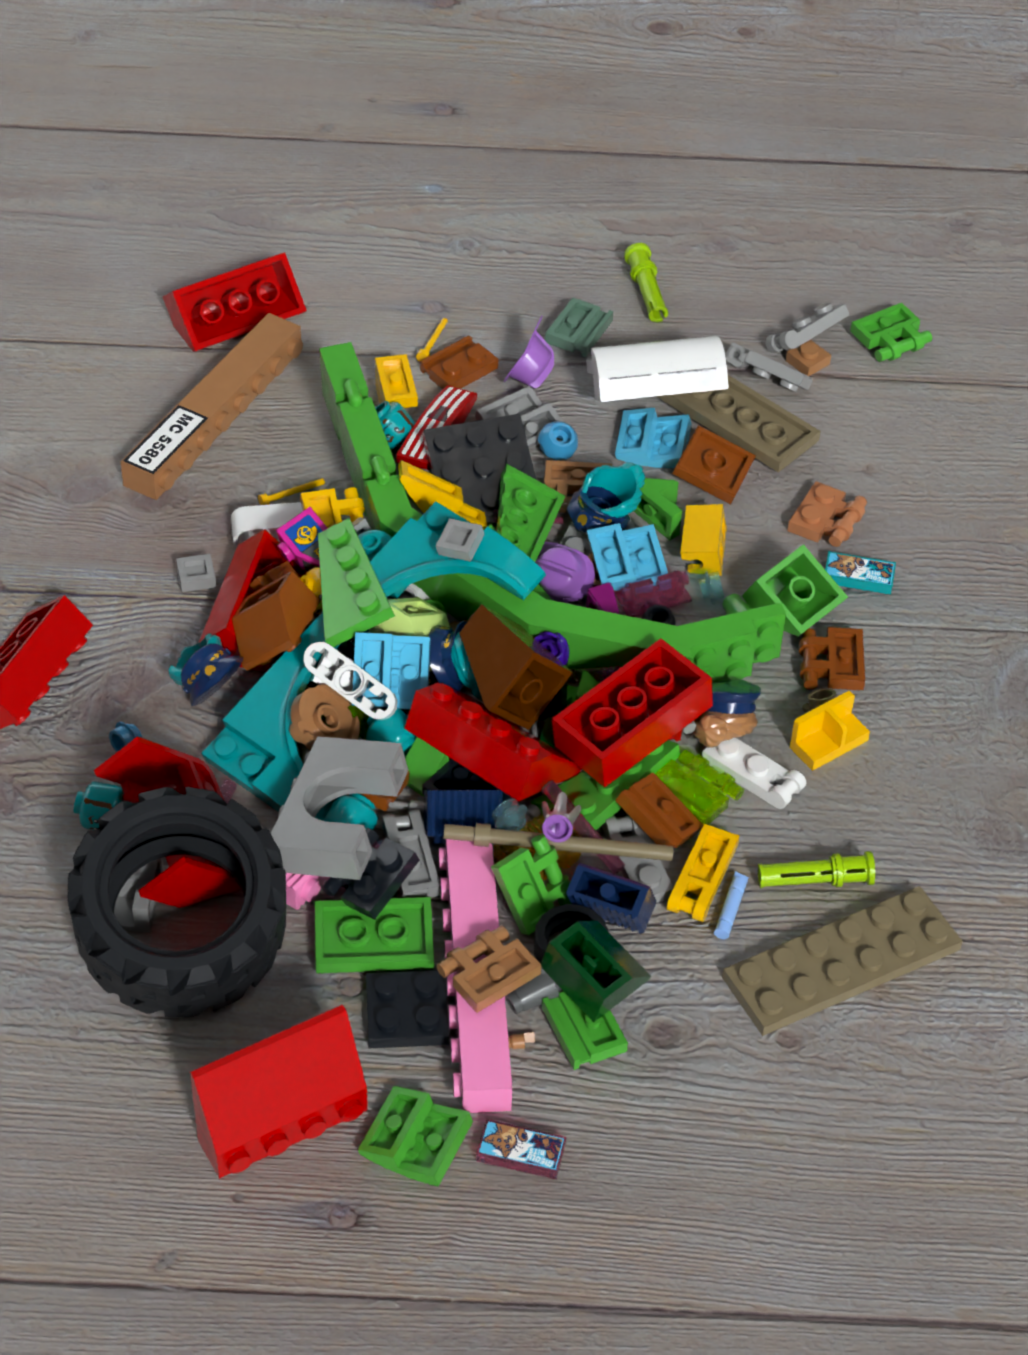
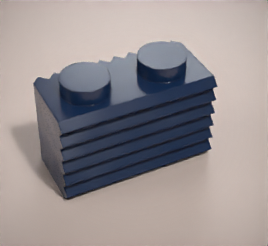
(458, 808)
(612, 897)

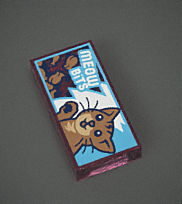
(521, 1149)

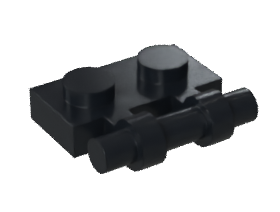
(380, 880)

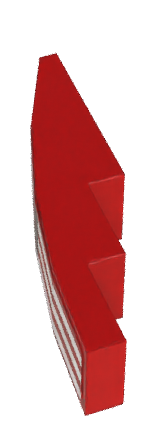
(446, 409)

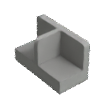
(130, 909)

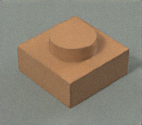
(808, 358)

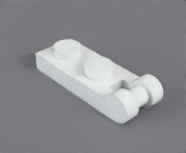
(755, 772)

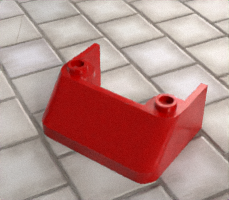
(151, 766)

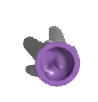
(558, 823)

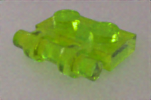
(702, 799)

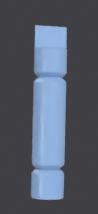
(730, 906)

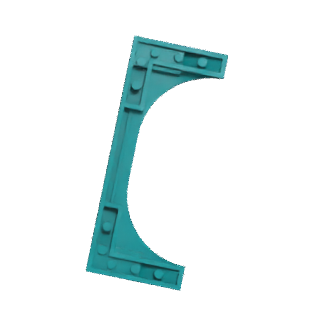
(256, 738)

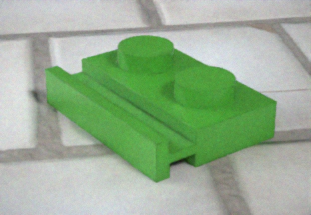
(579, 1035)

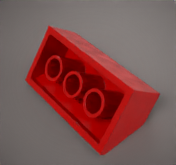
(234, 302)
(250, 560)
(37, 653)

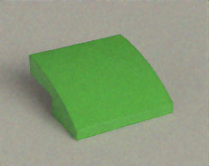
(415, 1136)

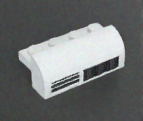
(658, 368)

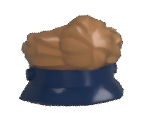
(730, 714)

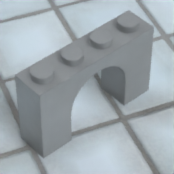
(331, 771)

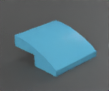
(652, 439)
(626, 554)
(394, 661)

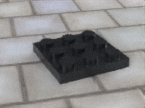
(475, 456)

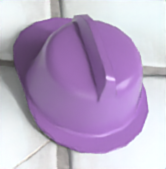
(534, 363)
(567, 572)

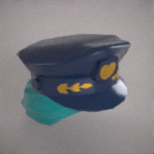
(607, 496)
(450, 660)
(204, 668)

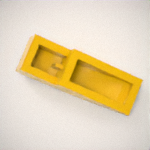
(427, 488)

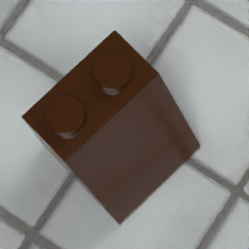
(511, 667)

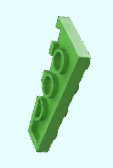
(526, 510)
(349, 585)
(599, 802)

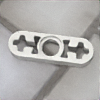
(323, 672)

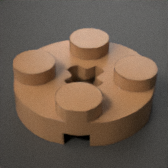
(307, 714)

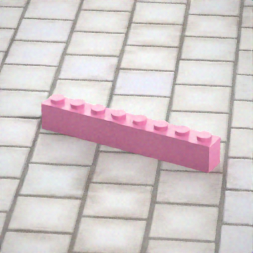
(481, 1036)

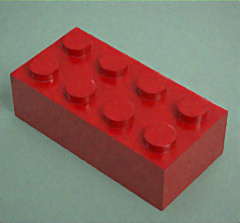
(632, 712)

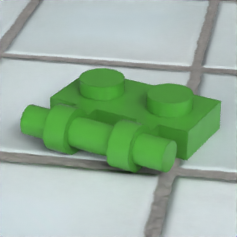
(886, 326)
(524, 887)

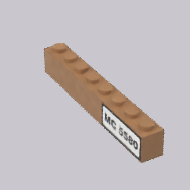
(211, 406)

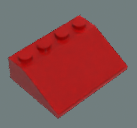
(486, 742)
(278, 1092)

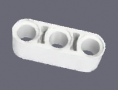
(251, 520)

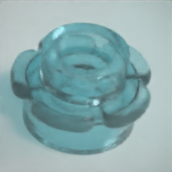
(711, 586)
(510, 815)

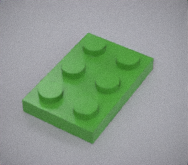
(392, 942)

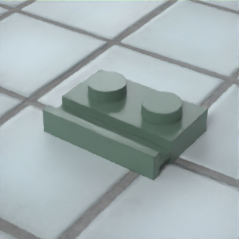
(578, 327)

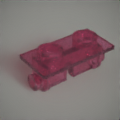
(641, 595)

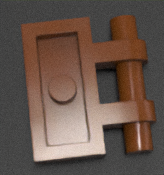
(844, 658)

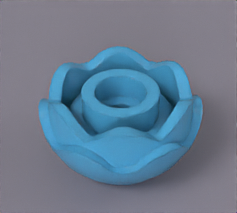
(558, 449)

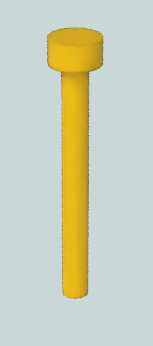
(424, 353)
(265, 500)

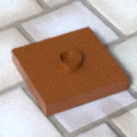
(714, 464)

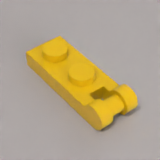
(703, 872)

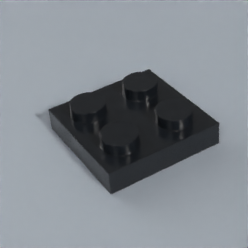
(406, 1009)

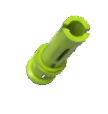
(644, 273)
(836, 871)

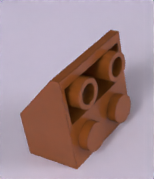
(273, 619)

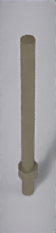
(483, 835)

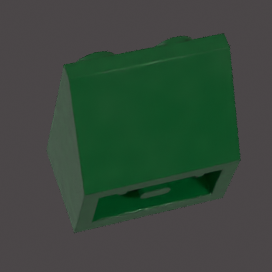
(592, 968)

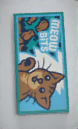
(861, 572)

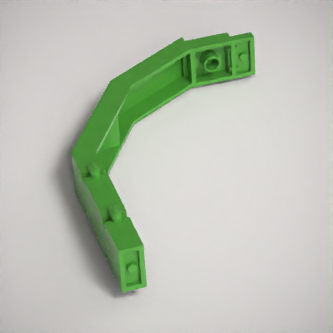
(596, 638)

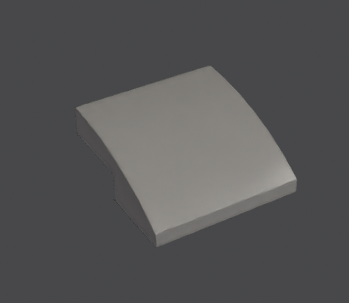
(528, 405)

